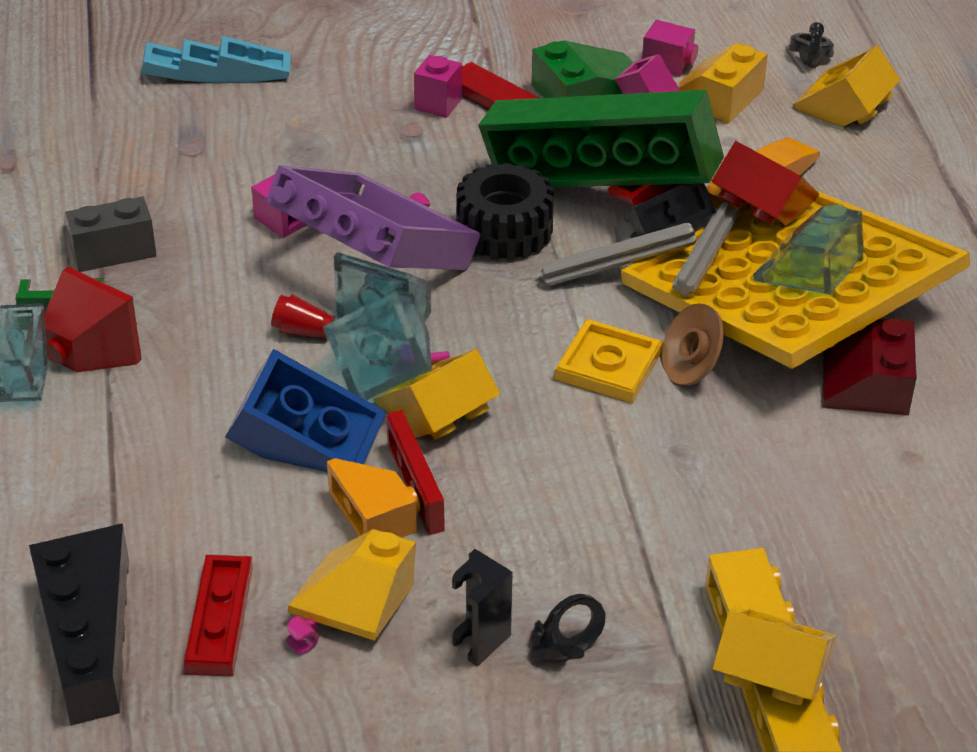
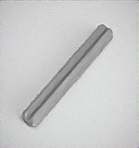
(705, 250)
(618, 254)

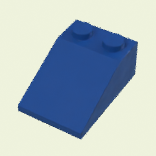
(303, 417)

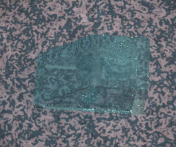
(22, 352)

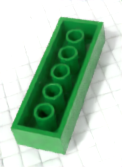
(607, 138)

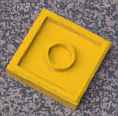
(608, 360)

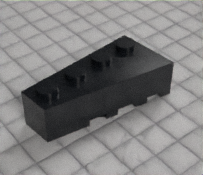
(84, 610)

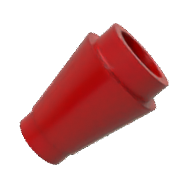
(299, 317)

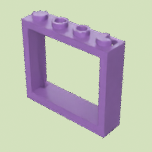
(334, 206)

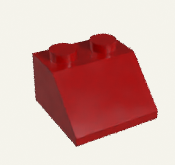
(762, 184)

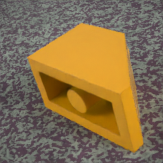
(373, 498)

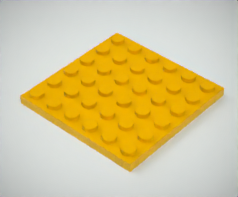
(796, 322)

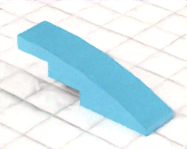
(229, 63)

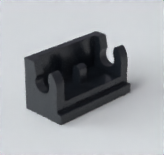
(674, 207)
(486, 605)

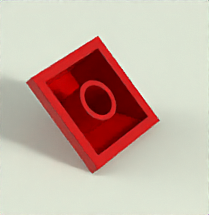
(90, 325)

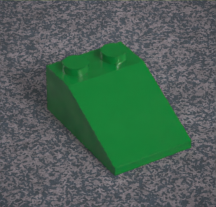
(576, 70)

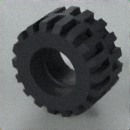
(508, 208)

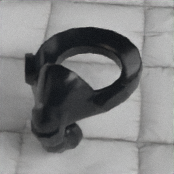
(812, 45)
(548, 641)

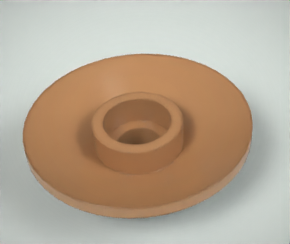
(692, 344)

